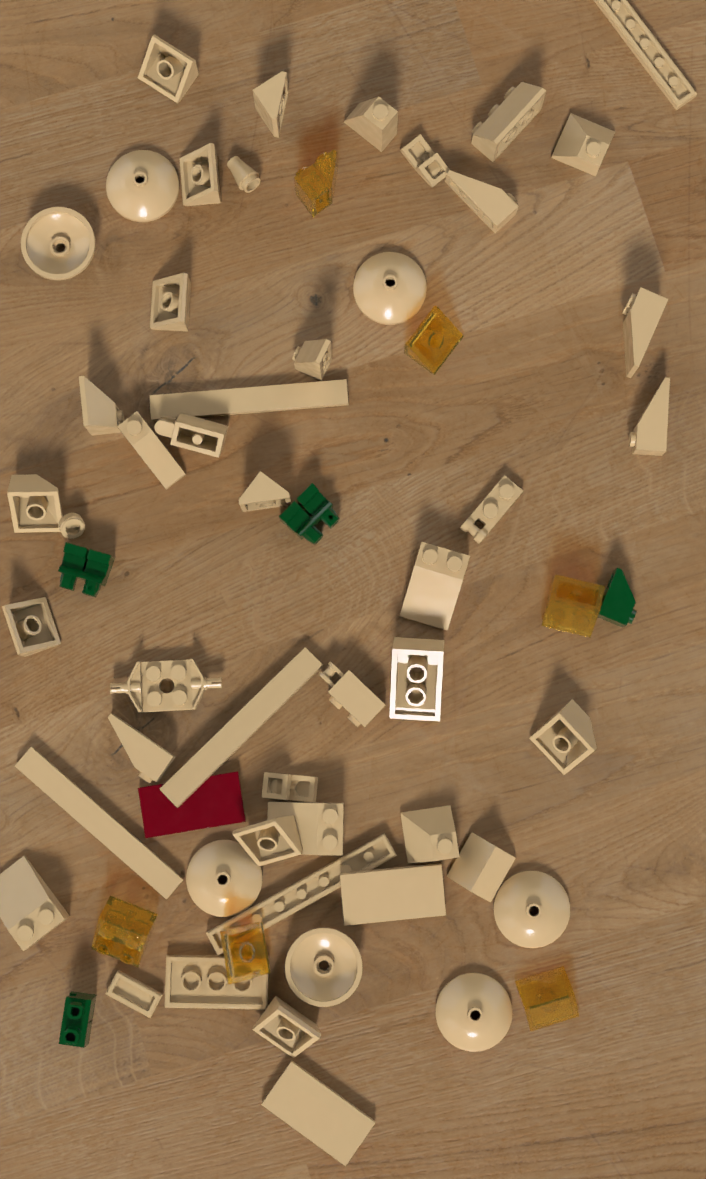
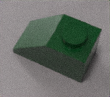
(618, 601)

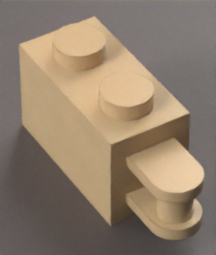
(193, 433)
(352, 695)

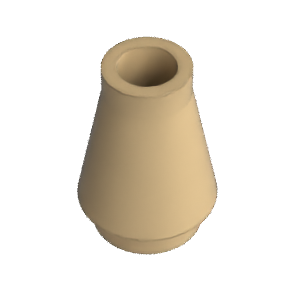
(244, 175)

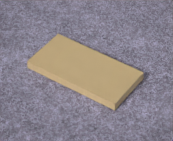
(392, 894)
(203, 983)
(318, 1113)

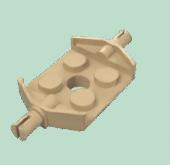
(147, 677)

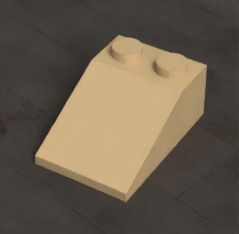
(641, 319)
(434, 586)
(416, 679)
(317, 824)
(28, 904)

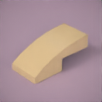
(425, 161)
(289, 787)

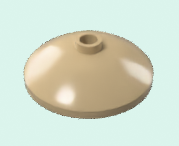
(147, 199)
(54, 229)
(385, 303)
(227, 859)
(513, 906)
(318, 985)
(465, 995)

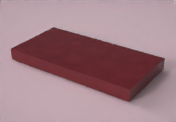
(211, 805)

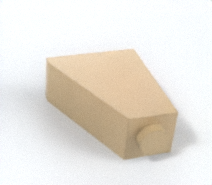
(374, 122)

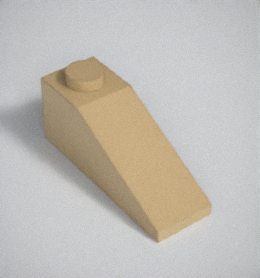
(486, 201)
(313, 358)
(651, 430)
(151, 450)
(143, 752)

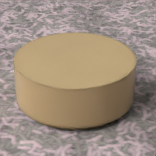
(71, 525)

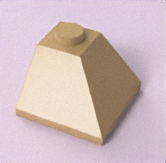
(583, 144)
(98, 410)
(34, 504)
(566, 737)
(429, 834)

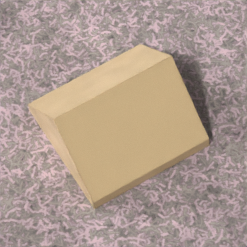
(168, 69)
(271, 101)
(200, 177)
(171, 303)
(264, 494)
(31, 626)
(270, 840)
(481, 867)
(286, 1028)

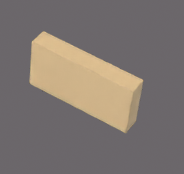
(134, 993)

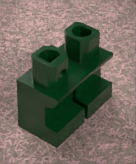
(317, 507)
(84, 565)
(77, 1019)

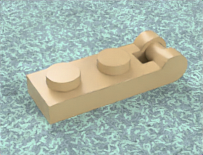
(492, 508)

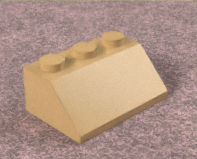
(508, 119)

